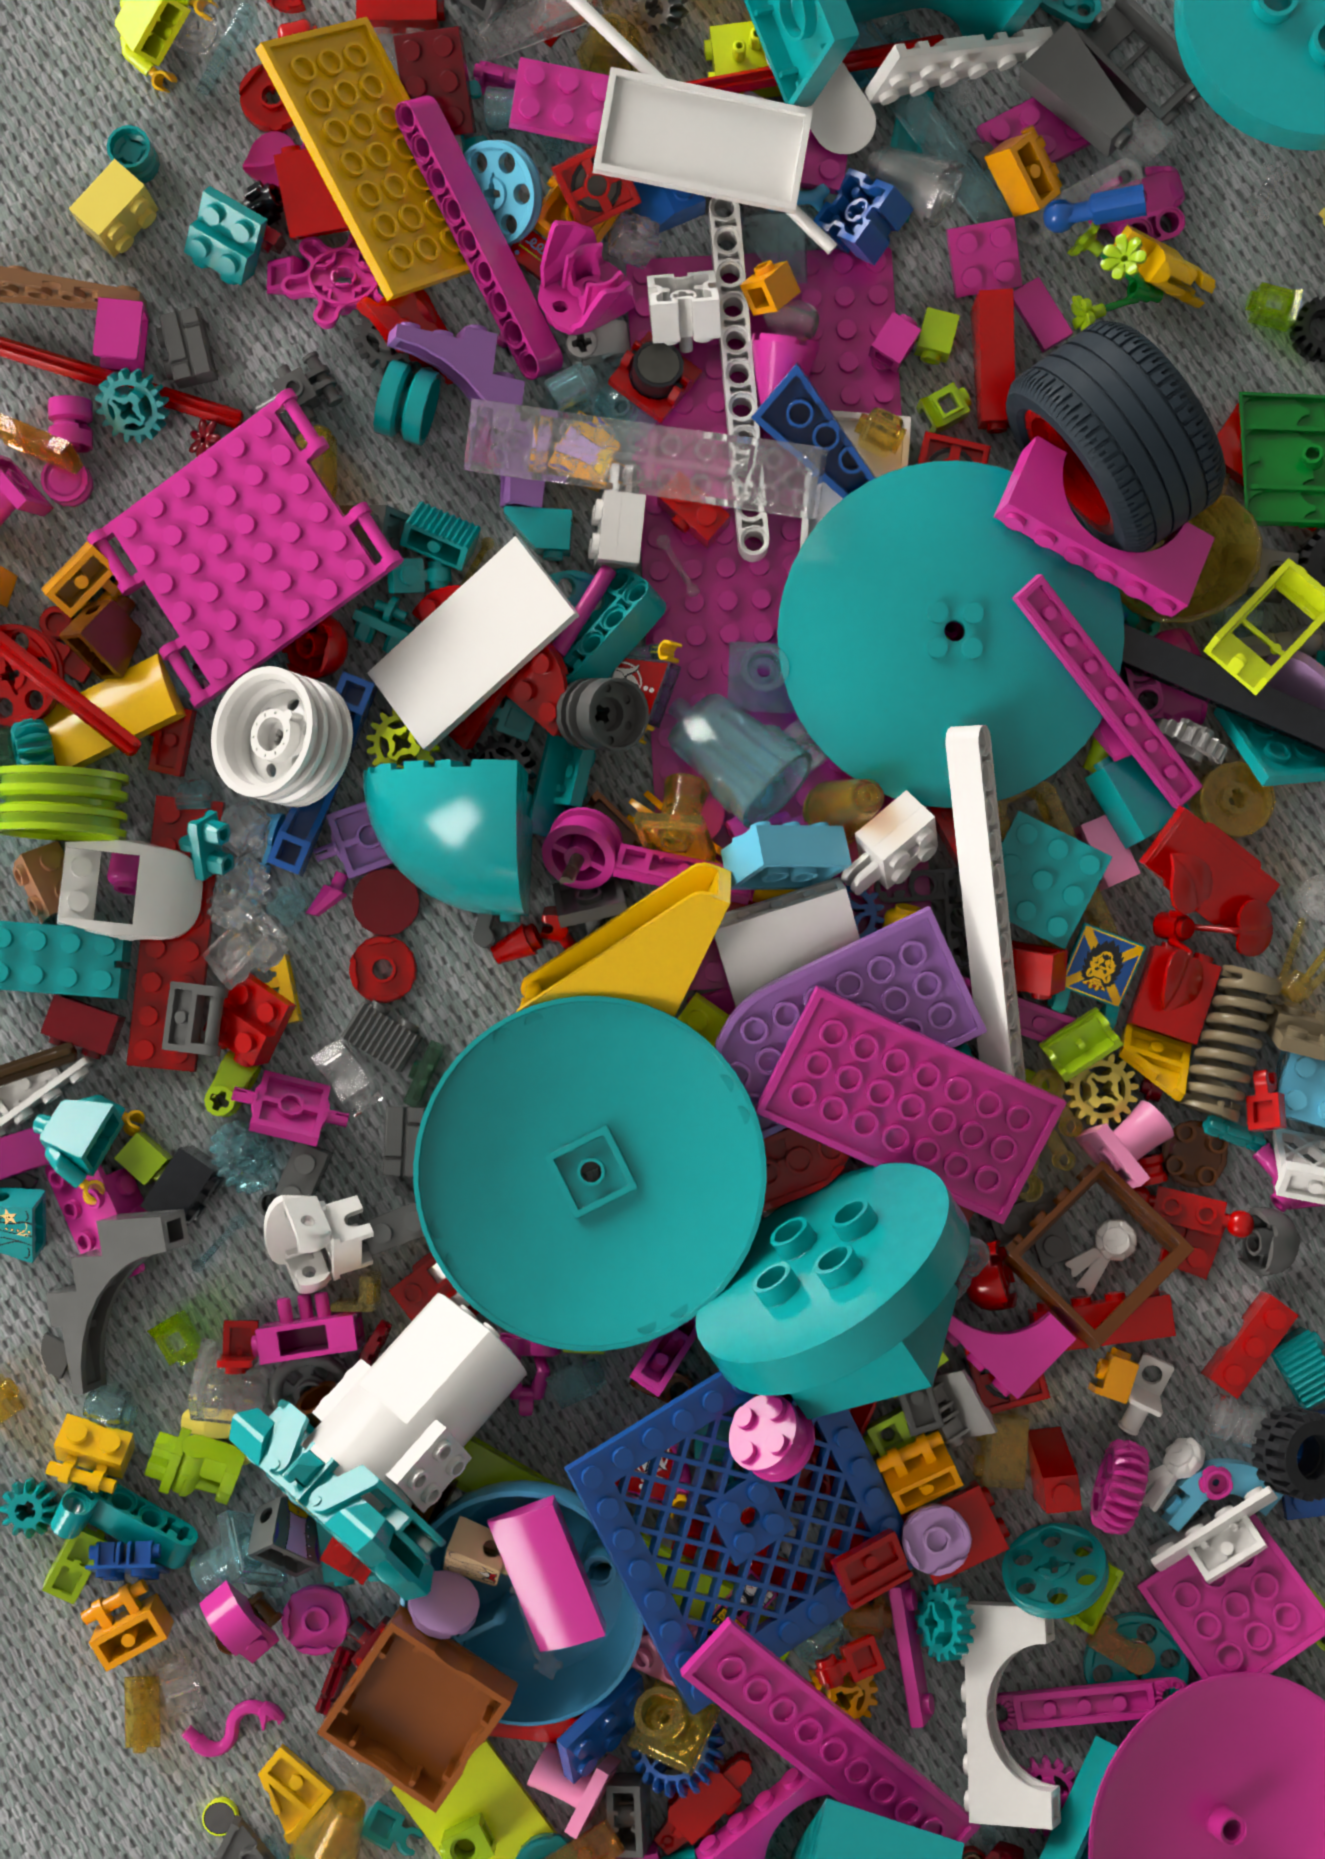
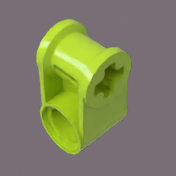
(227, 1077)

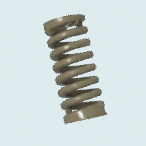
(1210, 1067)

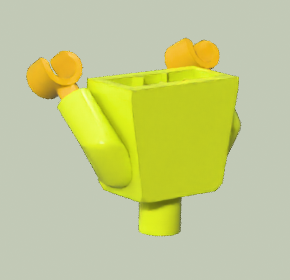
(149, 31)

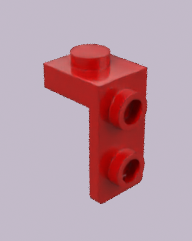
(237, 1347)

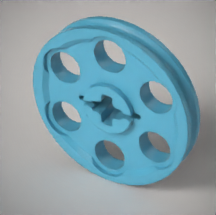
(508, 184)

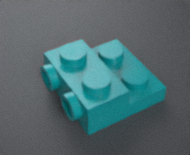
(225, 237)

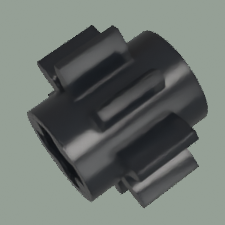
(265, 201)

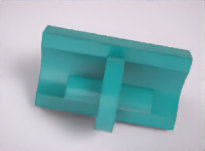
(372, 620)
(205, 846)

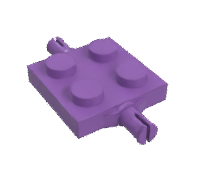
(354, 842)

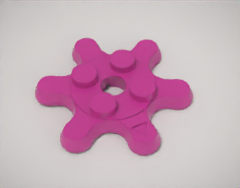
(319, 280)

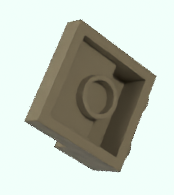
(1297, 1030)

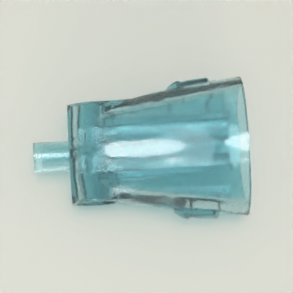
(744, 762)

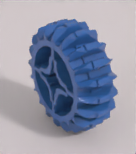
(654, 1770)

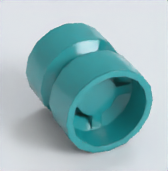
(134, 152)

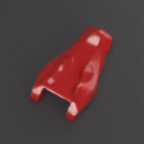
(408, 308)

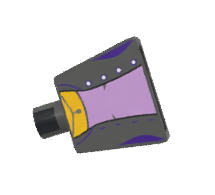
(284, 1537)

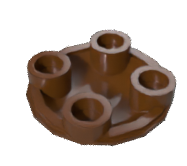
(1193, 1156)

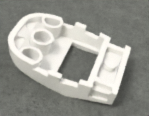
(164, 898)

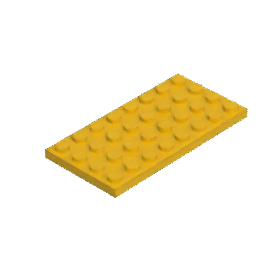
(344, 108)

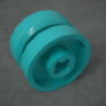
(407, 402)

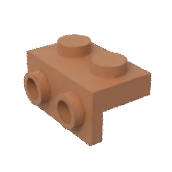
(41, 876)

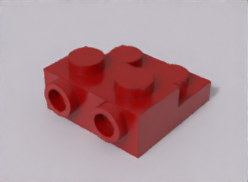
(253, 1021)

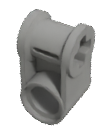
(601, 344)

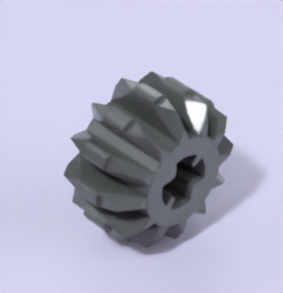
(659, 18)

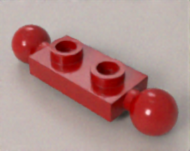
(1197, 1212)

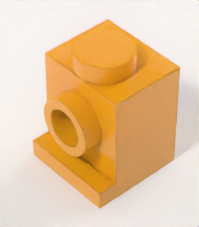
(1115, 1375)

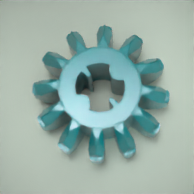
(32, 743)
(16, 1512)

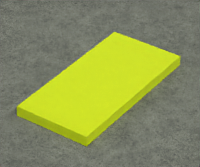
(485, 1788)

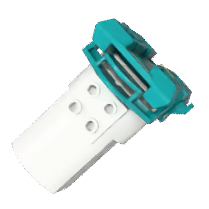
(388, 1440)

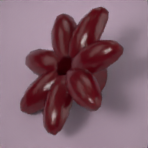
(203, 437)

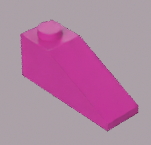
(663, 1357)

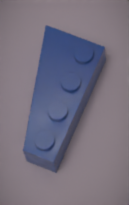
(800, 416)

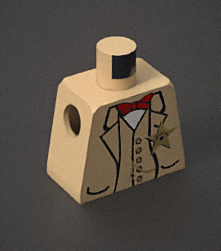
(474, 1553)

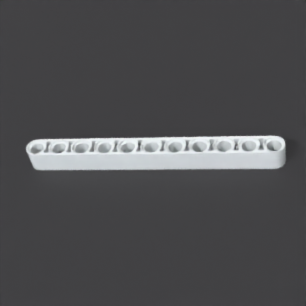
(736, 360)
(985, 896)

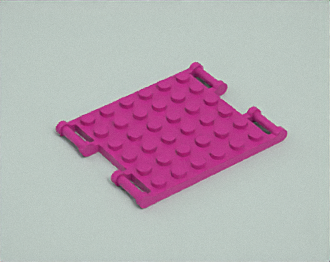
(245, 549)

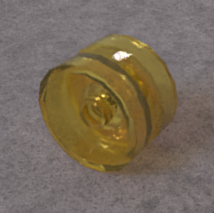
(1252, 801)

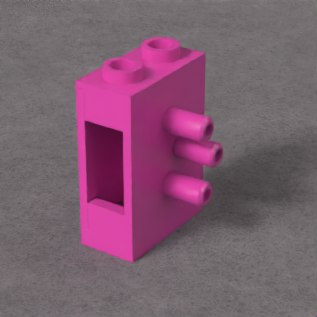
(309, 1334)

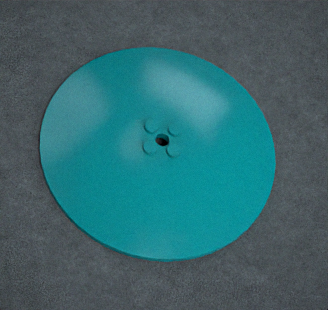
(871, 645)
(575, 1256)

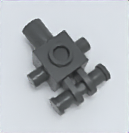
(302, 383)

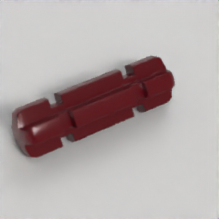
(335, 1679)

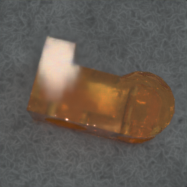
(1127, 1652)

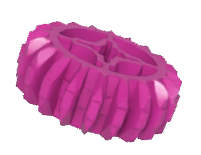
(1119, 1487)

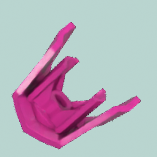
(577, 284)

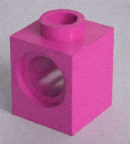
(895, 341)

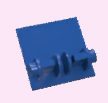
(114, 1568)

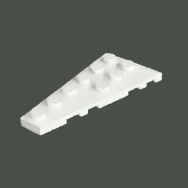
(948, 61)

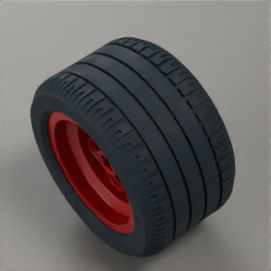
(1131, 431)

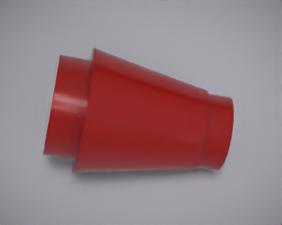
(518, 944)

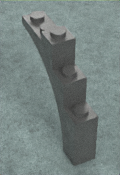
(99, 1275)

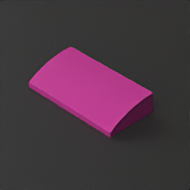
(548, 1575)

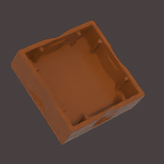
(418, 1709)

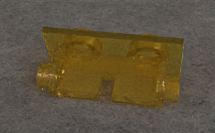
(142, 1712)

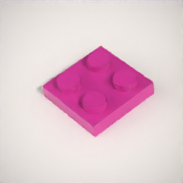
(984, 257)

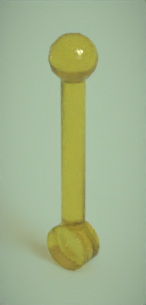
(487, 543)

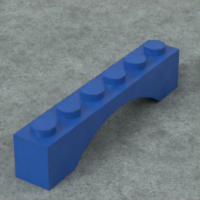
(304, 824)

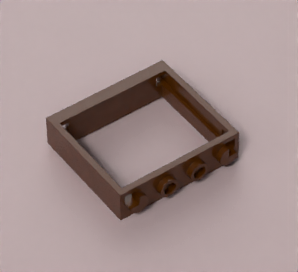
(1140, 1210)

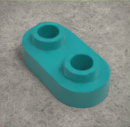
(1067, 11)

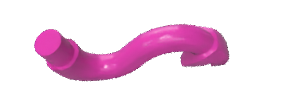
(207, 1748)

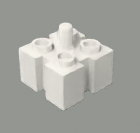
(684, 309)

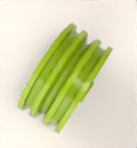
(62, 803)

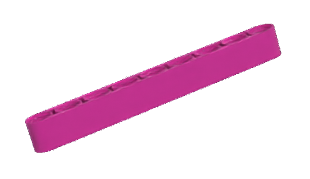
(478, 236)

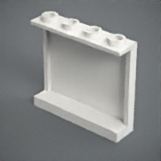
(783, 935)

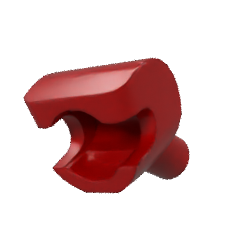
(554, 932)

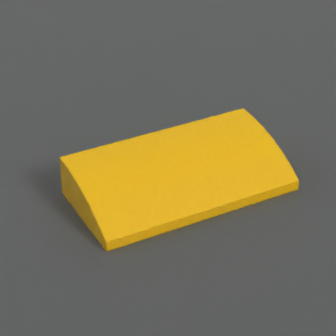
(138, 702)

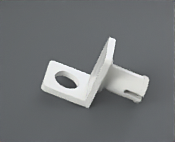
(1145, 1395)

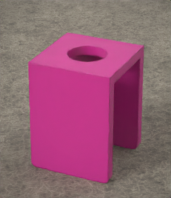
(121, 334)

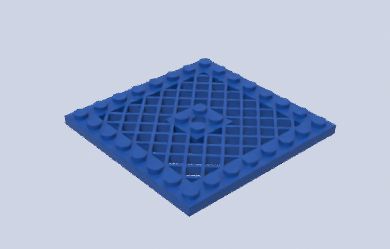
(676, 1422)

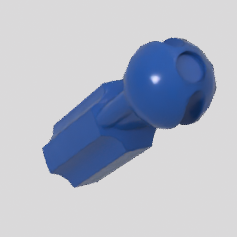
(1100, 208)

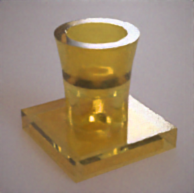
(680, 825)
(679, 1740)

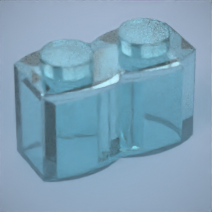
(572, 388)

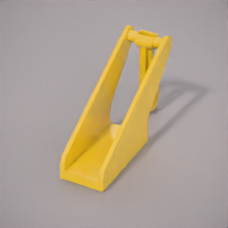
(644, 951)

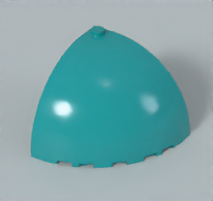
(457, 831)

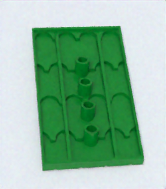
(1284, 458)

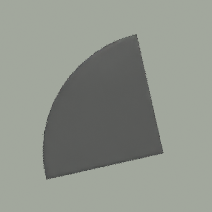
(54, 1355)

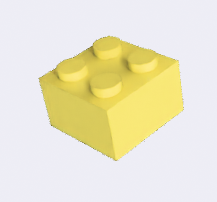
(114, 209)

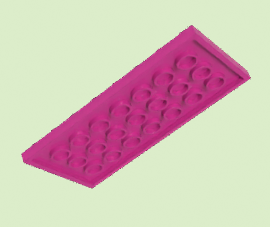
(909, 1100)

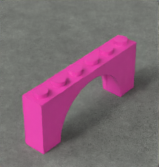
(1039, 509)
(1013, 1356)
(750, 1830)

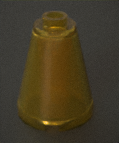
(844, 804)
(334, 1830)

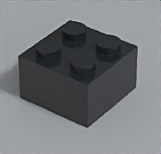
(185, 1184)

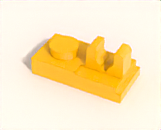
(285, 982)

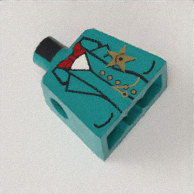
(22, 1222)

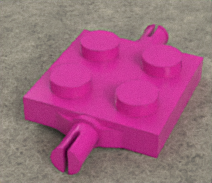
(290, 1108)

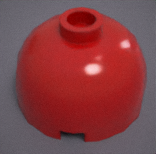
(319, 650)
(991, 1287)

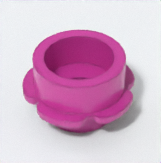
(1224, 1486)

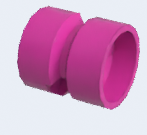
(71, 420)

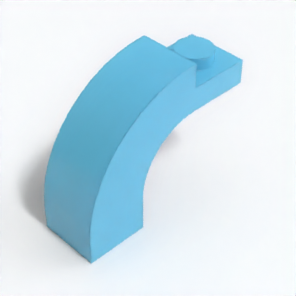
(1182, 1507)

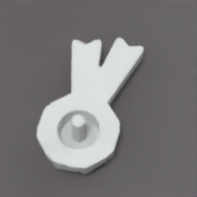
(1113, 1241)
(1181, 1460)

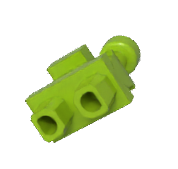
(195, 1463)

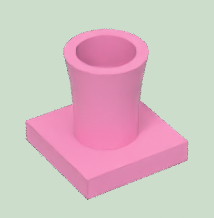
(1128, 1143)
(583, 1795)

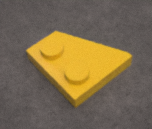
(1157, 1058)
(293, 1790)

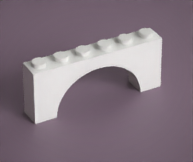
(997, 1785)

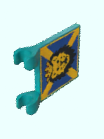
(1100, 969)

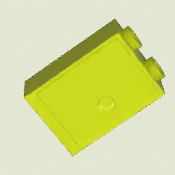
(736, 49)

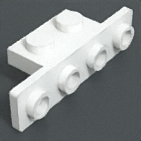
(22, 1096)
(1222, 1542)

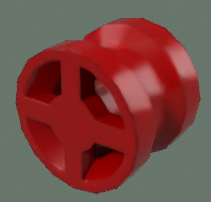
(1153, 1167)

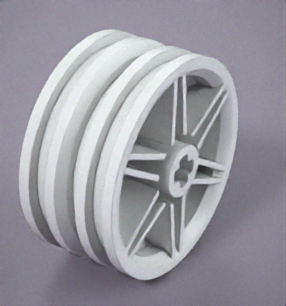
(281, 737)

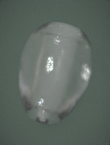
(794, 319)

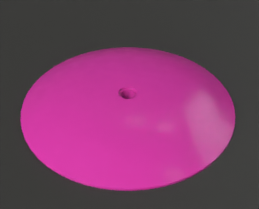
(1213, 1756)

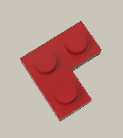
(172, 745)

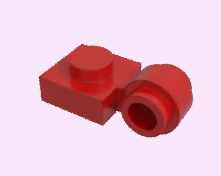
(859, 1660)

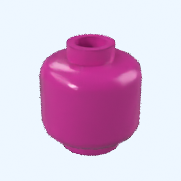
(123, 872)

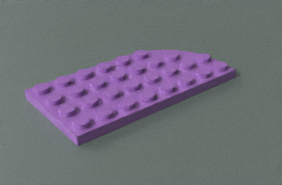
(893, 972)

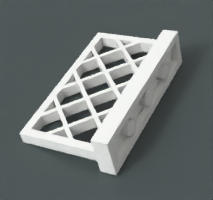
(1301, 1177)

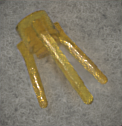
(1300, 985)

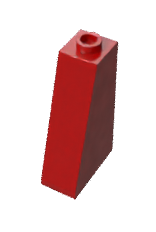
(993, 356)

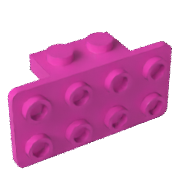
(119, 1197)

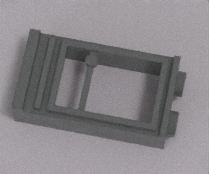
(1116, 25)

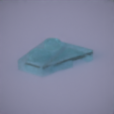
(779, 240)

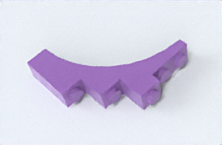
(470, 365)

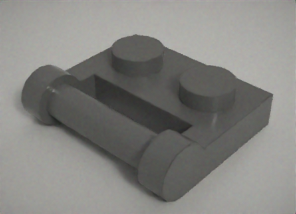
(185, 1018)

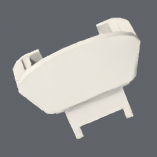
(302, 1226)

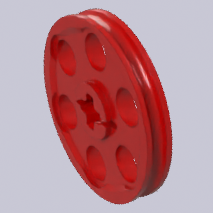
(20, 689)

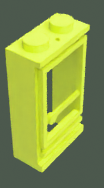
(1243, 662)

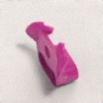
(1163, 196)
(1171, 702)

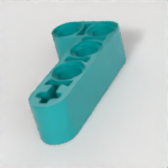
(618, 629)
(126, 1519)

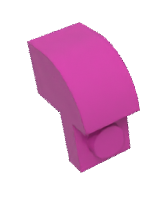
(236, 1624)

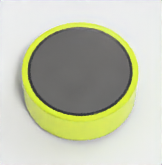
(219, 1815)

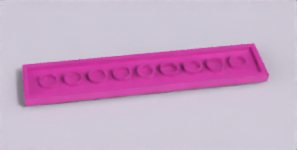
(571, 104)
(818, 1734)

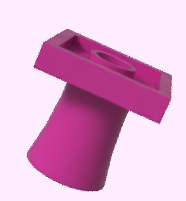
(19, 492)

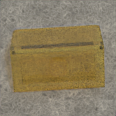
(369, 1295)

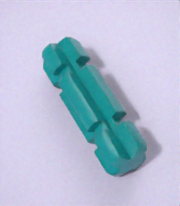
(1233, 1133)

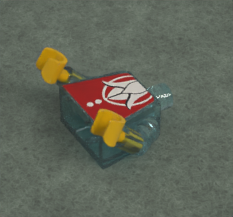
(654, 674)

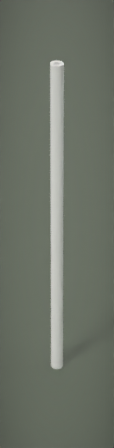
(644, 66)

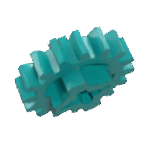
(118, 403)
(945, 1622)

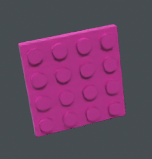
(1242, 1620)

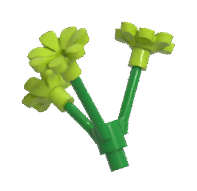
(1123, 262)

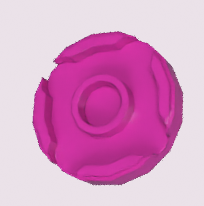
(326, 1619)

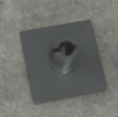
(589, 905)

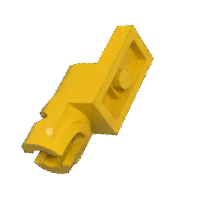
(1168, 269)

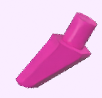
(328, 895)

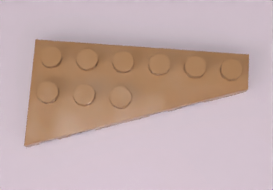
(33, 288)

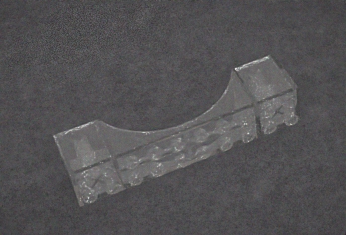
(645, 459)

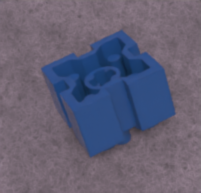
(863, 215)

